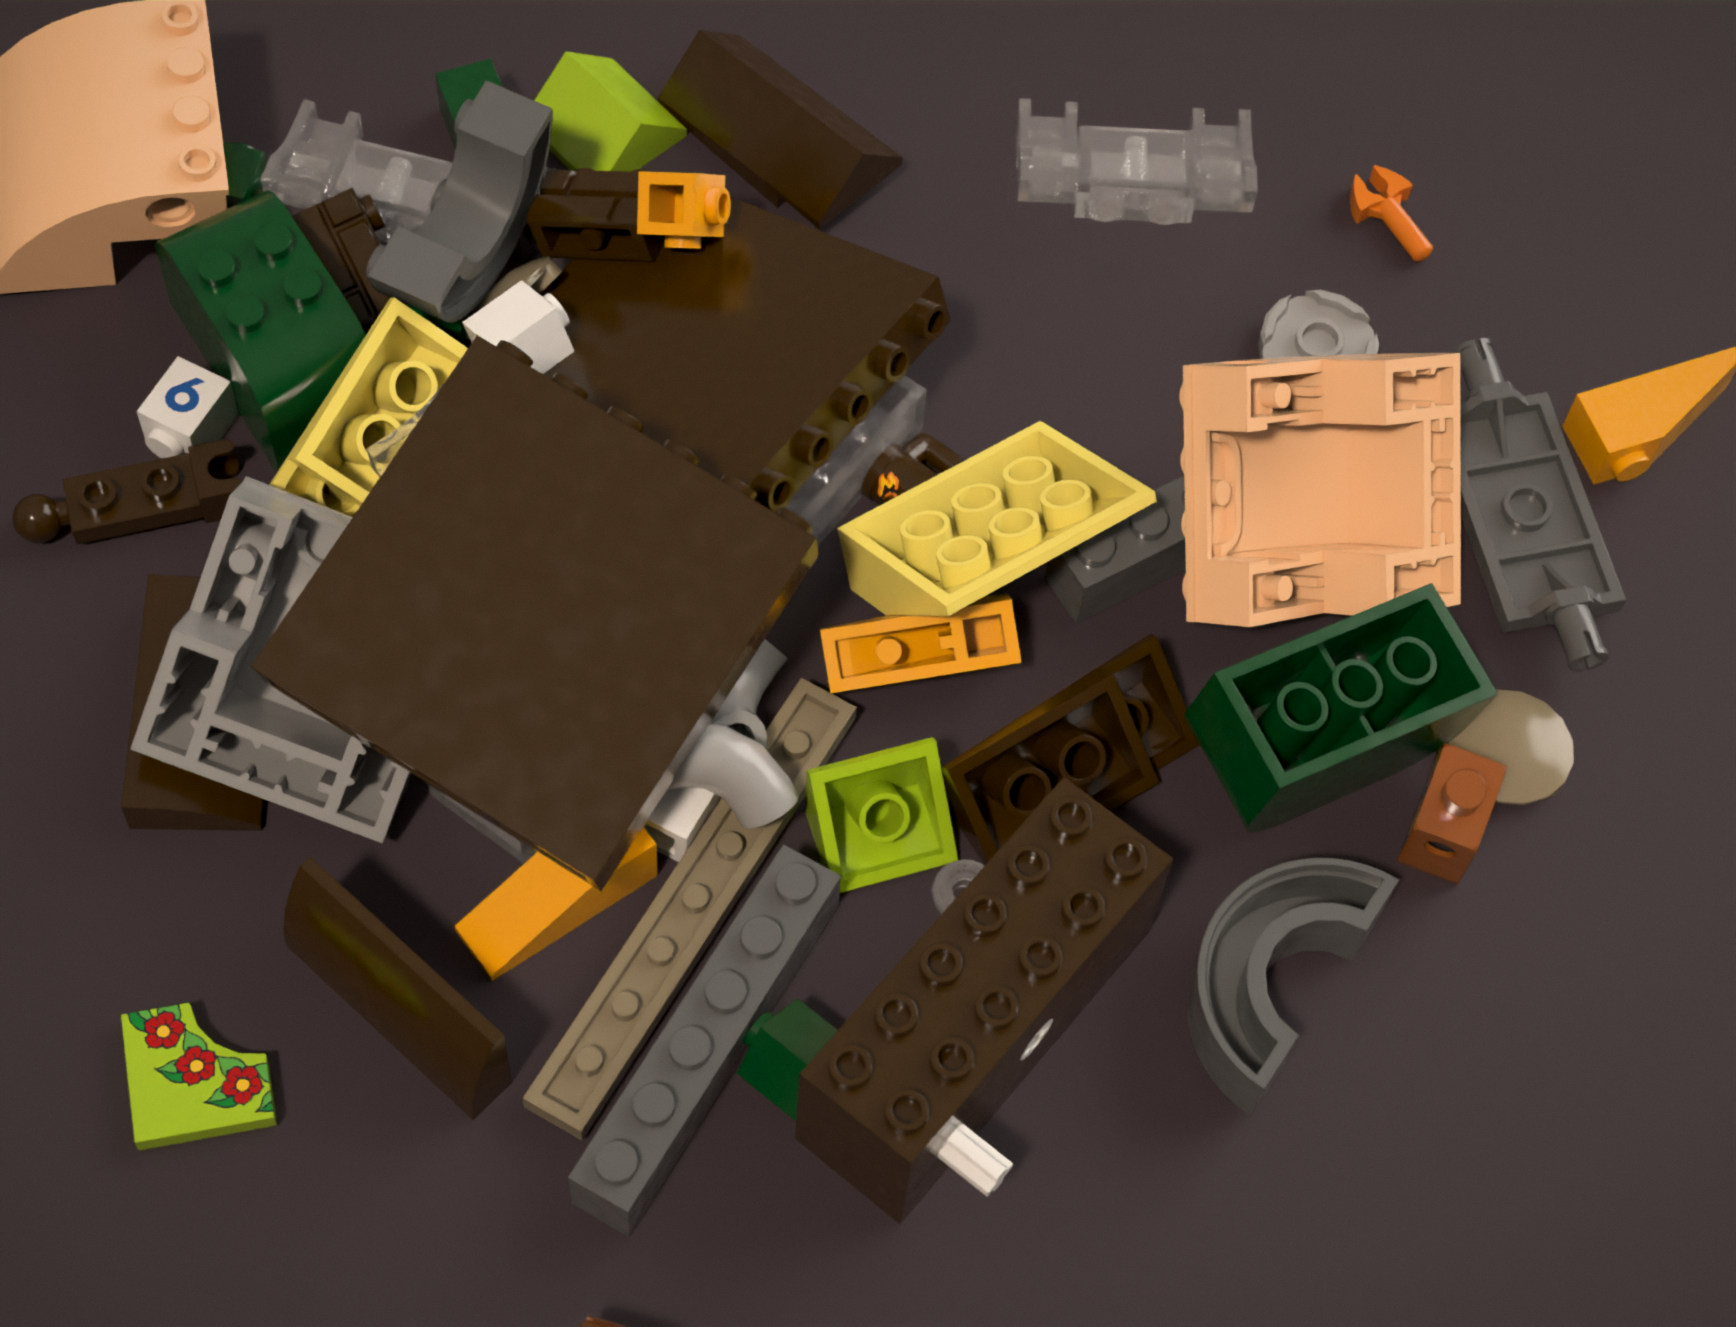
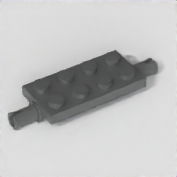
(1530, 513)

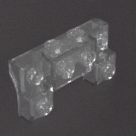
(331, 158)
(1135, 170)

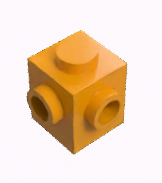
(682, 207)

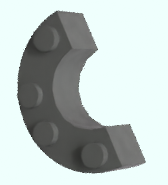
(474, 212)
(1265, 919)

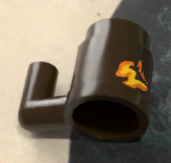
(902, 467)

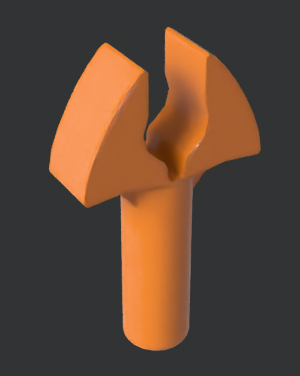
(1388, 209)

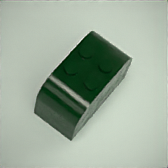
(261, 315)
(1338, 708)

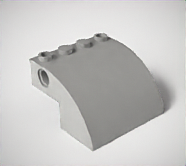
(216, 711)

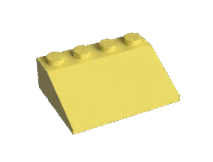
(985, 523)

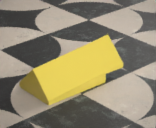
(379, 390)

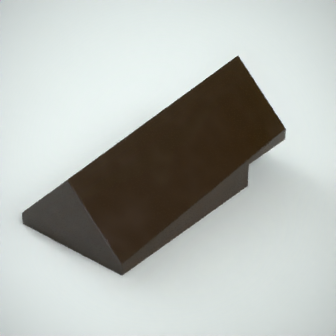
(774, 128)
(1097, 733)

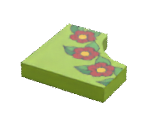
(188, 1084)

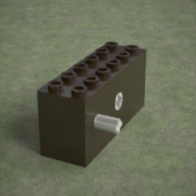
(979, 1004)

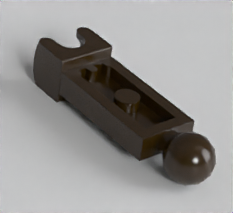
(135, 496)

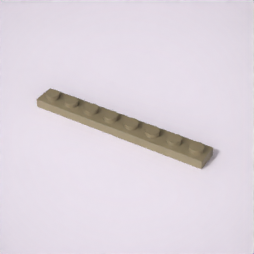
(679, 926)

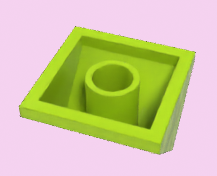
(605, 116)
(881, 814)

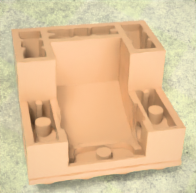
(105, 140)
(1319, 484)

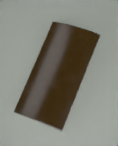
(153, 790)
(395, 990)

